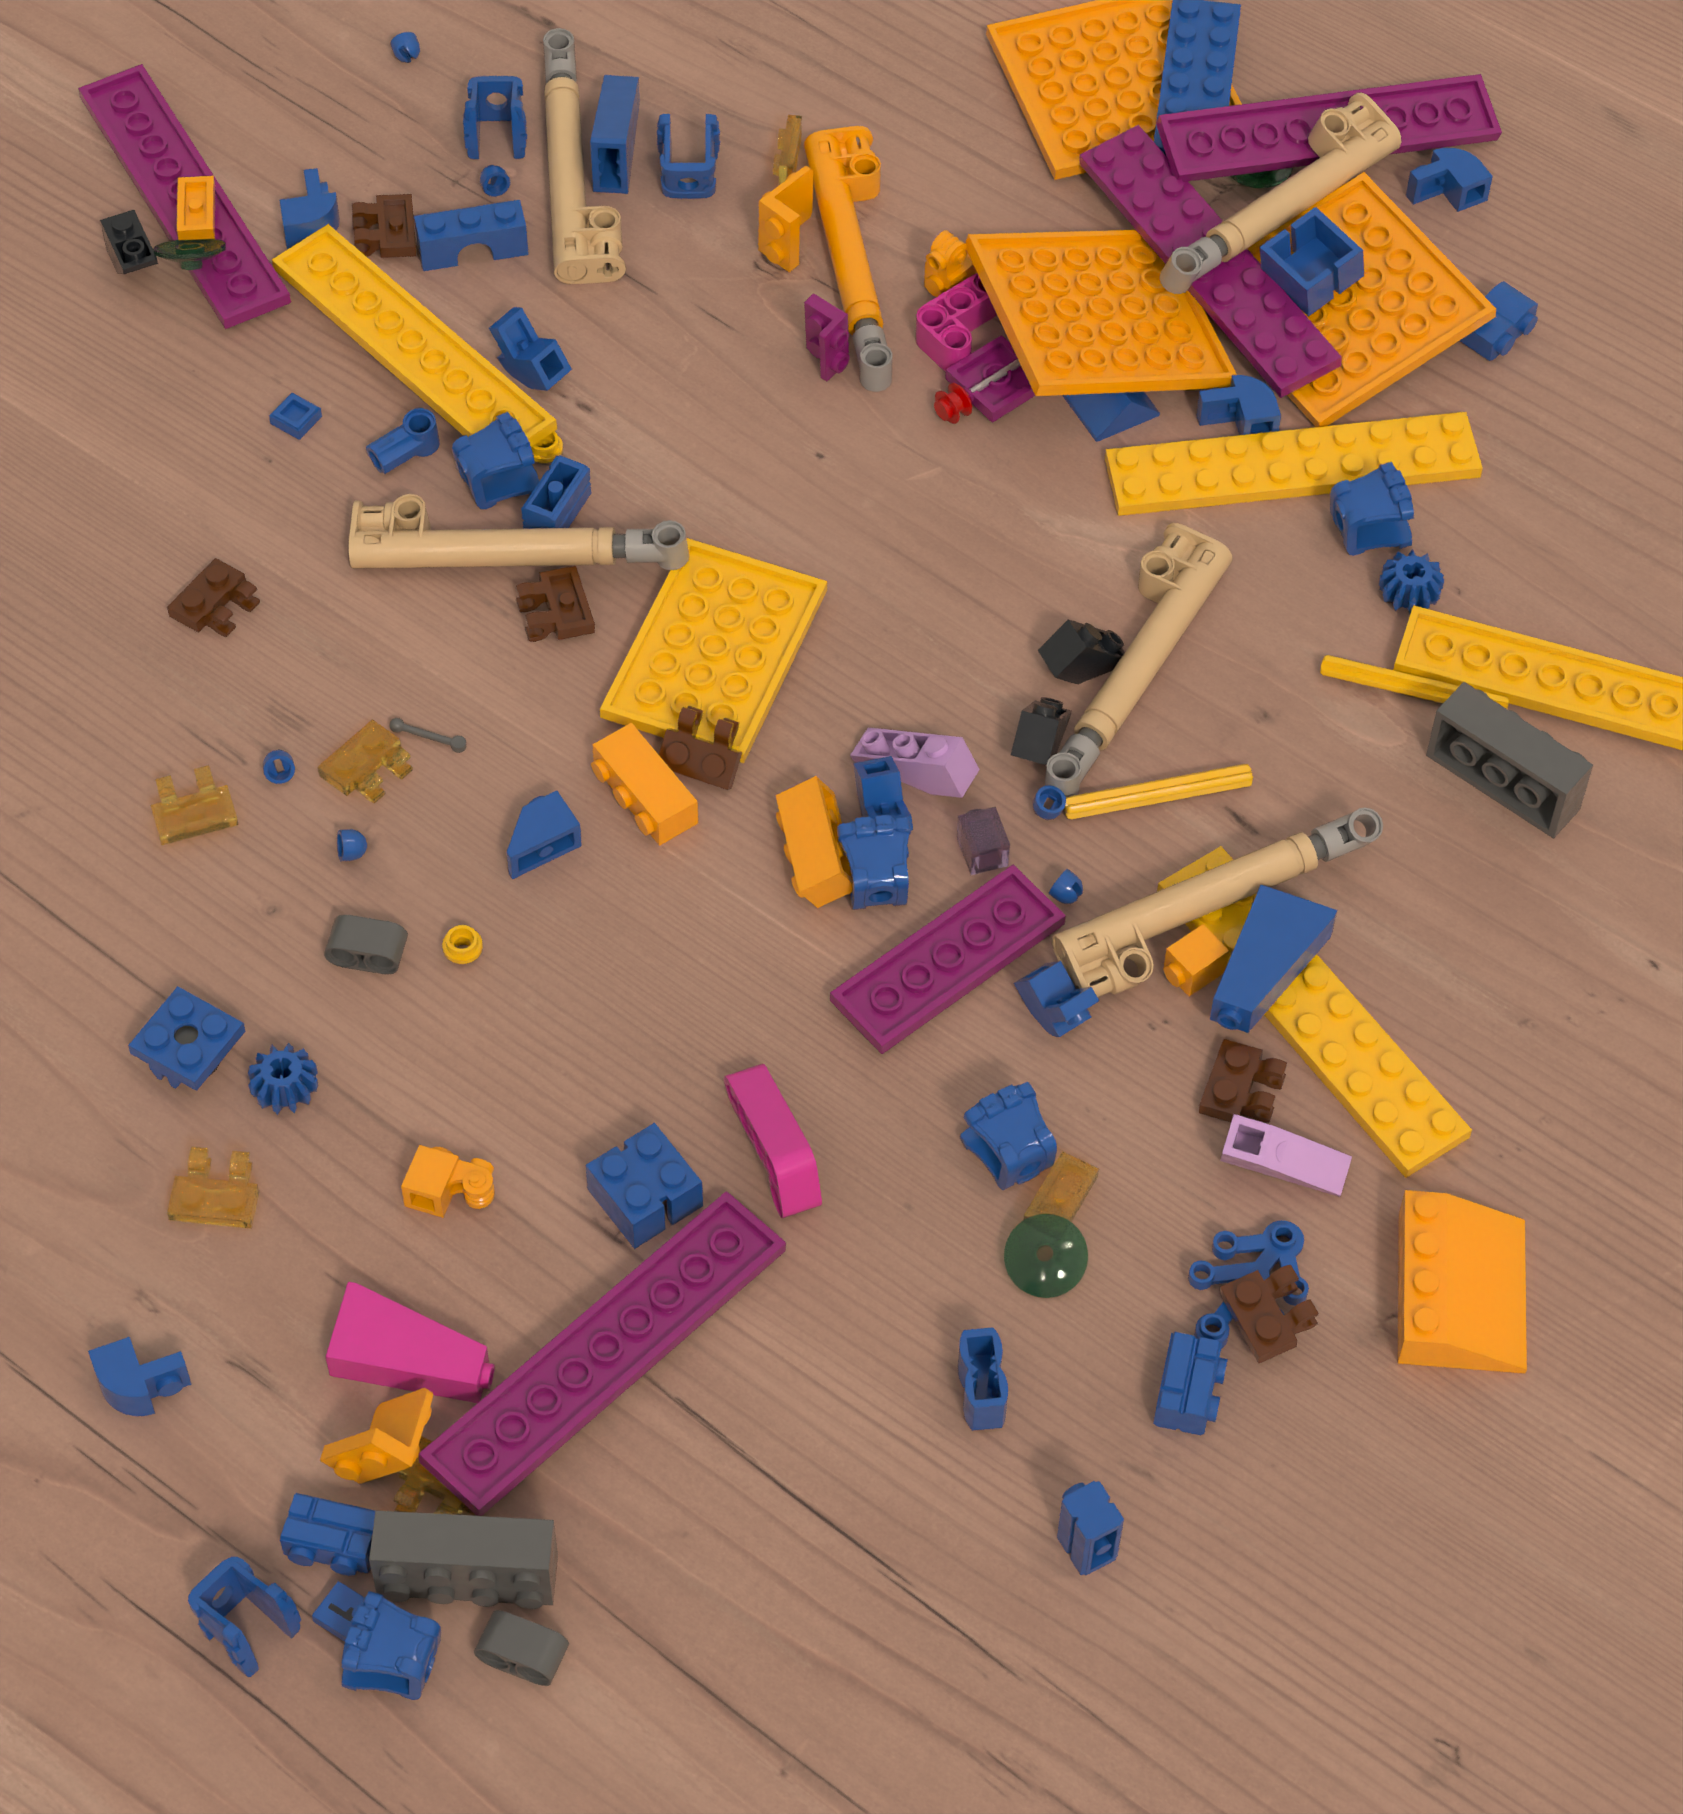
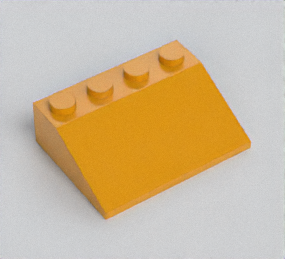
(1460, 1285)

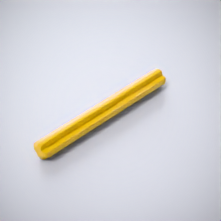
(1393, 680)
(1158, 791)

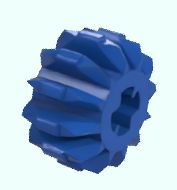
(1411, 581)
(283, 1078)

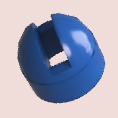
(405, 46)
(499, 180)
(270, 770)
(1053, 793)
(350, 845)
(1067, 888)

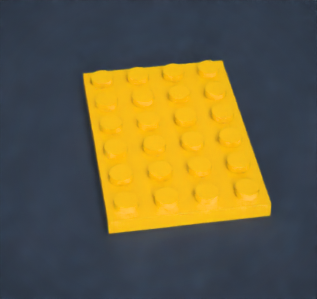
(715, 643)

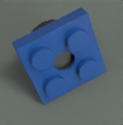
(186, 1039)

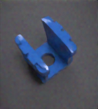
(480, 109)
(674, 172)
(496, 462)
(1373, 510)
(877, 859)
(1010, 1135)
(239, 1583)
(389, 1649)

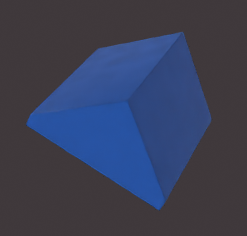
(1111, 412)

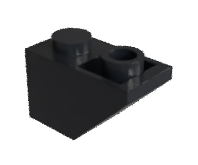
(127, 243)
(1081, 652)
(1040, 730)

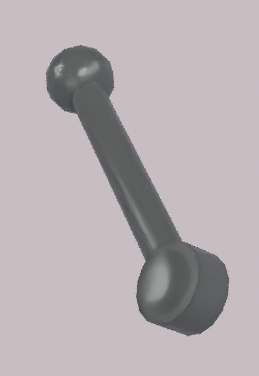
(457, 743)

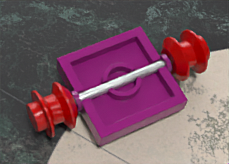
(988, 380)

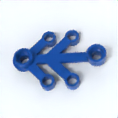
(1272, 1252)

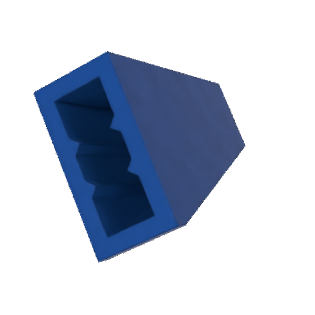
(614, 134)
(1269, 954)

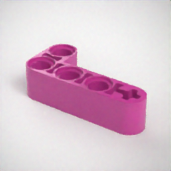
(947, 320)
(776, 1139)

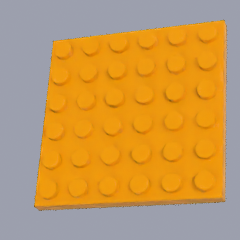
(1086, 73)
(1095, 315)
(1395, 315)

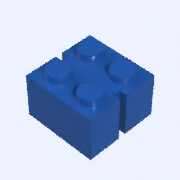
(1320, 263)
(639, 1179)

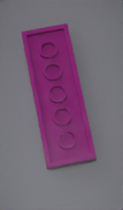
(947, 958)

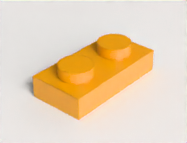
(196, 208)

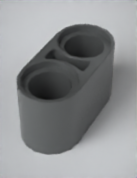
(366, 944)
(521, 1648)

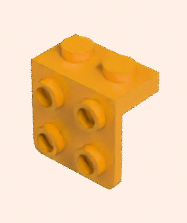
(781, 216)
(387, 1445)

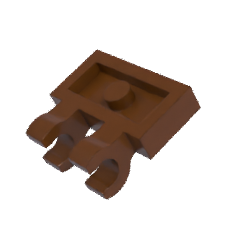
(395, 226)
(205, 598)
(566, 604)
(699, 758)
(1232, 1080)
(1259, 1316)

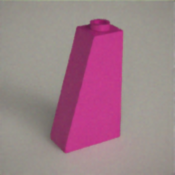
(404, 1350)

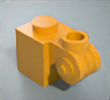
(947, 264)
(439, 1175)

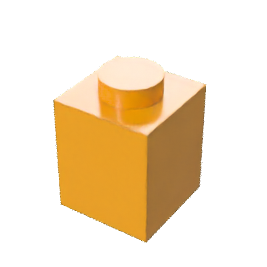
(1195, 960)

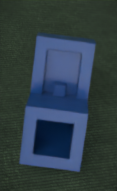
(1455, 175)
(311, 212)
(527, 358)
(1245, 402)
(880, 789)
(1054, 999)
(132, 1386)

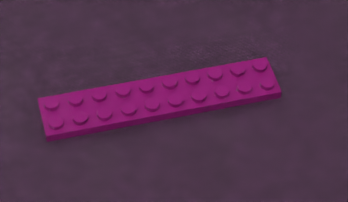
(1277, 131)
(157, 153)
(1236, 292)
(601, 1354)

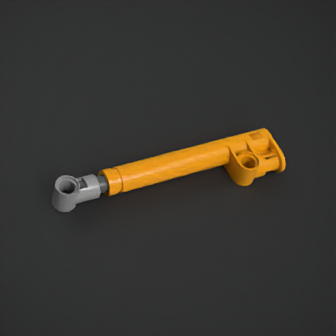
(840, 177)

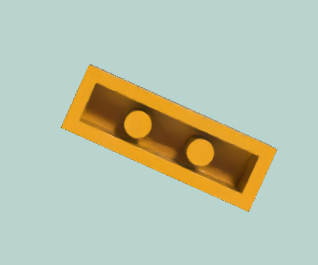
(644, 784)
(810, 823)

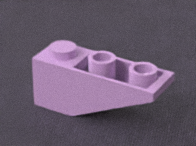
(925, 761)
(1285, 1156)

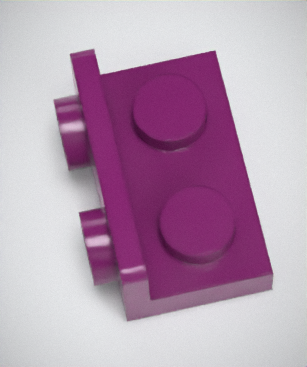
(827, 335)

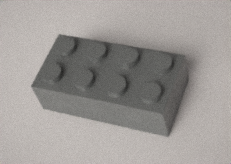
(1509, 759)
(464, 1558)

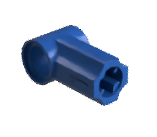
(413, 438)

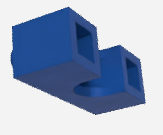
(447, 232)

